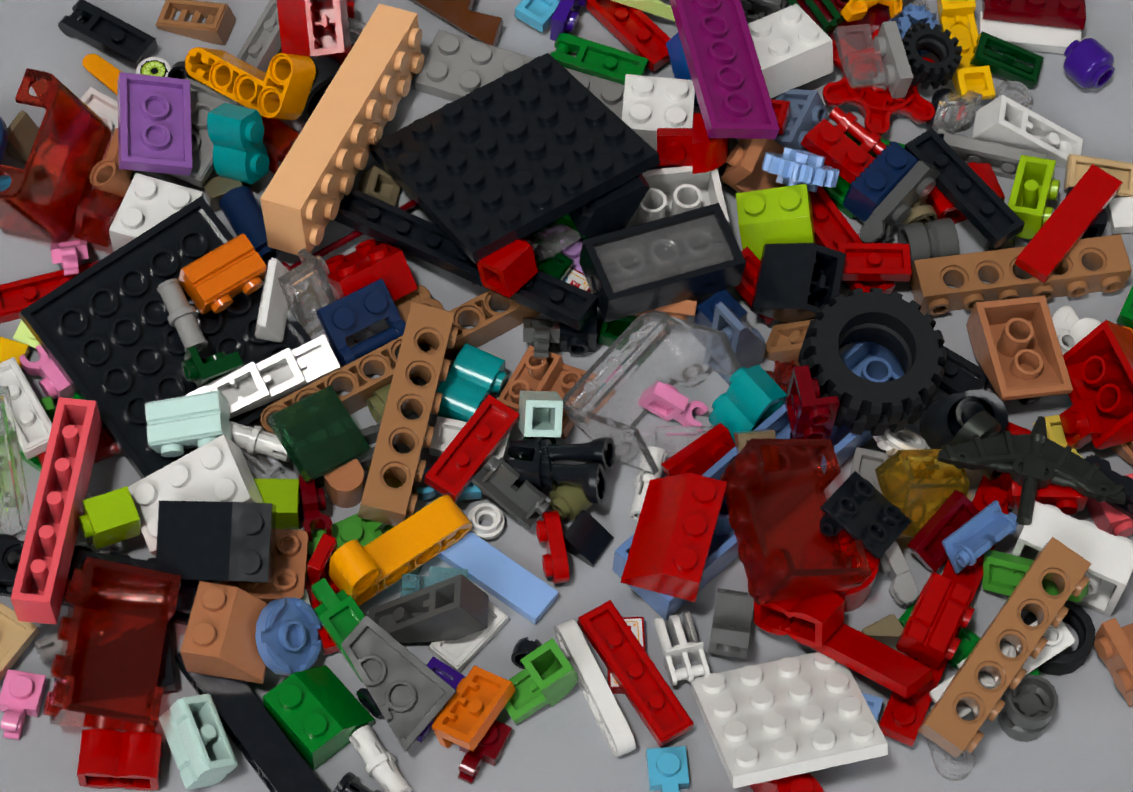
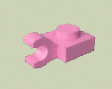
(70, 255)
(53, 382)
(669, 404)
(20, 697)

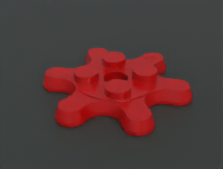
(876, 103)

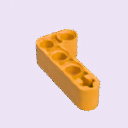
(274, 94)
(413, 542)

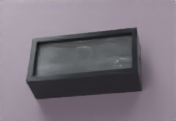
(662, 262)

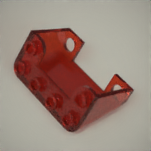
(57, 173)
(776, 516)
(111, 647)

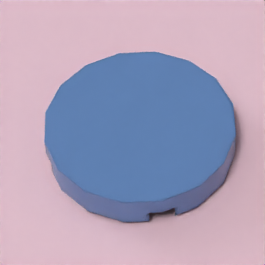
(288, 636)

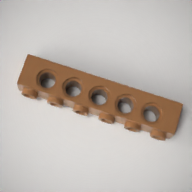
(965, 271)
(379, 500)
(1053, 563)

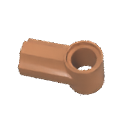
(106, 173)

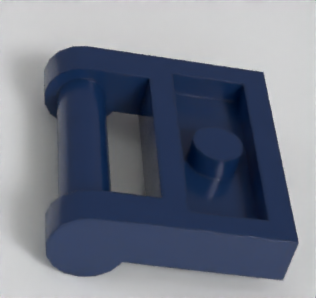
(356, 313)

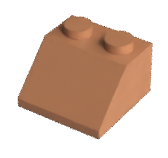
(222, 634)

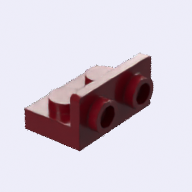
(807, 412)

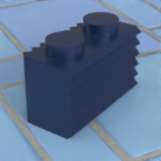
(878, 180)

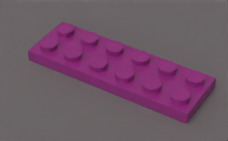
(725, 69)

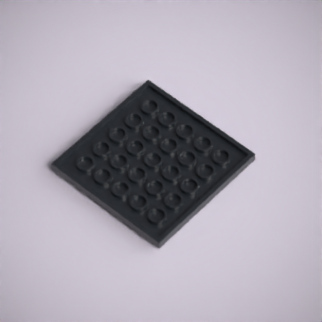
(513, 156)
(114, 334)

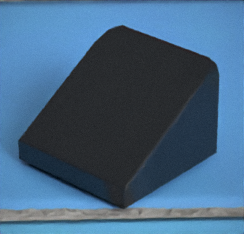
(587, 538)

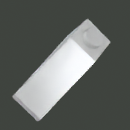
(1022, 128)

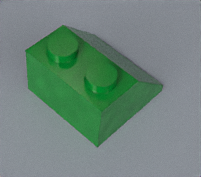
(316, 713)

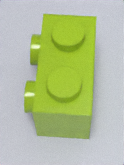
(1032, 193)

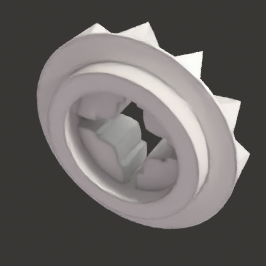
(901, 440)

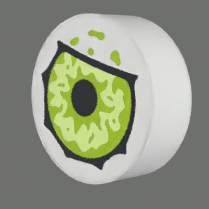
(153, 66)

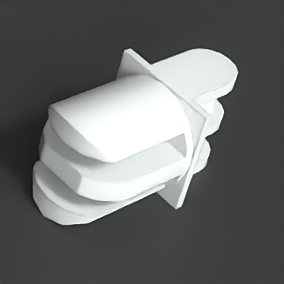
(682, 651)

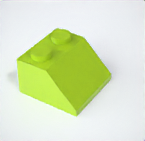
(775, 217)

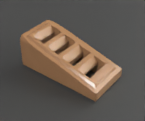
(215, 29)

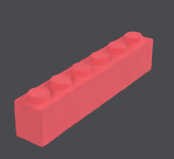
(55, 511)

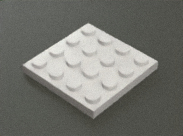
(787, 718)

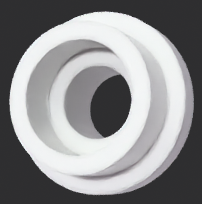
(489, 512)

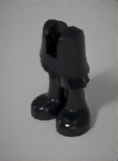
(536, 459)

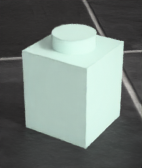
(540, 414)

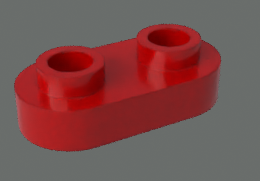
(555, 561)

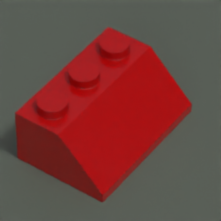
(1103, 372)
(674, 535)

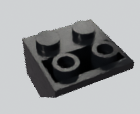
(796, 280)

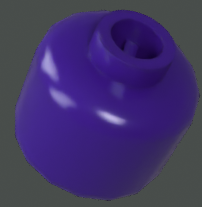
(1088, 63)

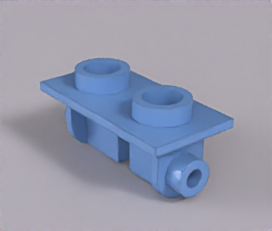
(978, 535)

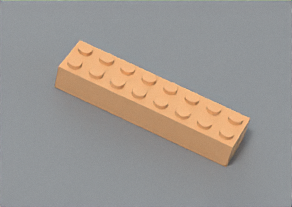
(340, 129)

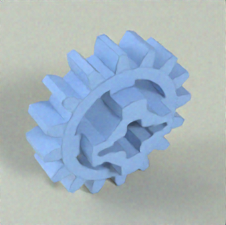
(800, 167)

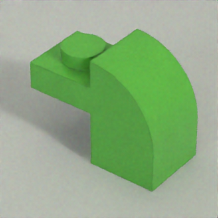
(542, 682)

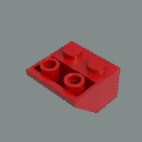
(314, 28)
(370, 263)

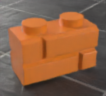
(223, 274)

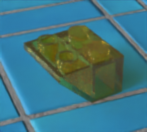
(919, 484)

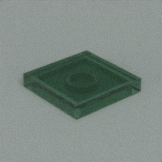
(318, 434)

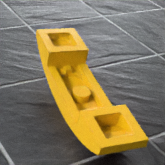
(960, 21)

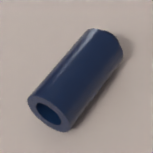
(247, 218)

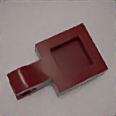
(312, 503)
(487, 751)

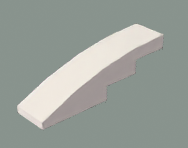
(274, 377)

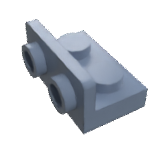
(805, 114)

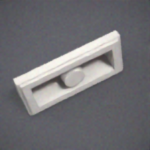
(273, 305)

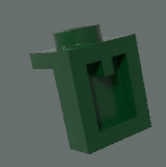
(214, 368)

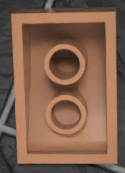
(1018, 348)

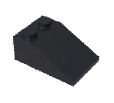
(216, 540)

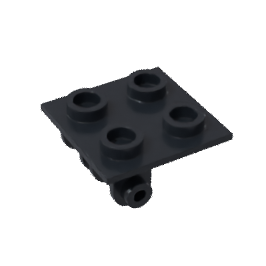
(863, 515)

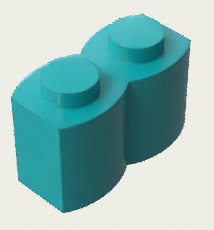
(238, 143)
(470, 381)
(748, 400)

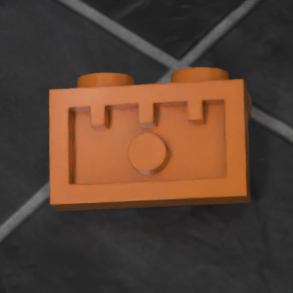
(472, 709)

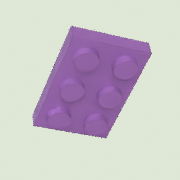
(154, 124)

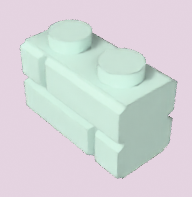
(186, 422)
(198, 741)

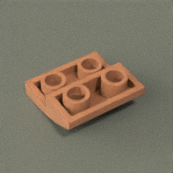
(541, 375)

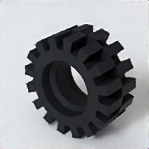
(938, 44)

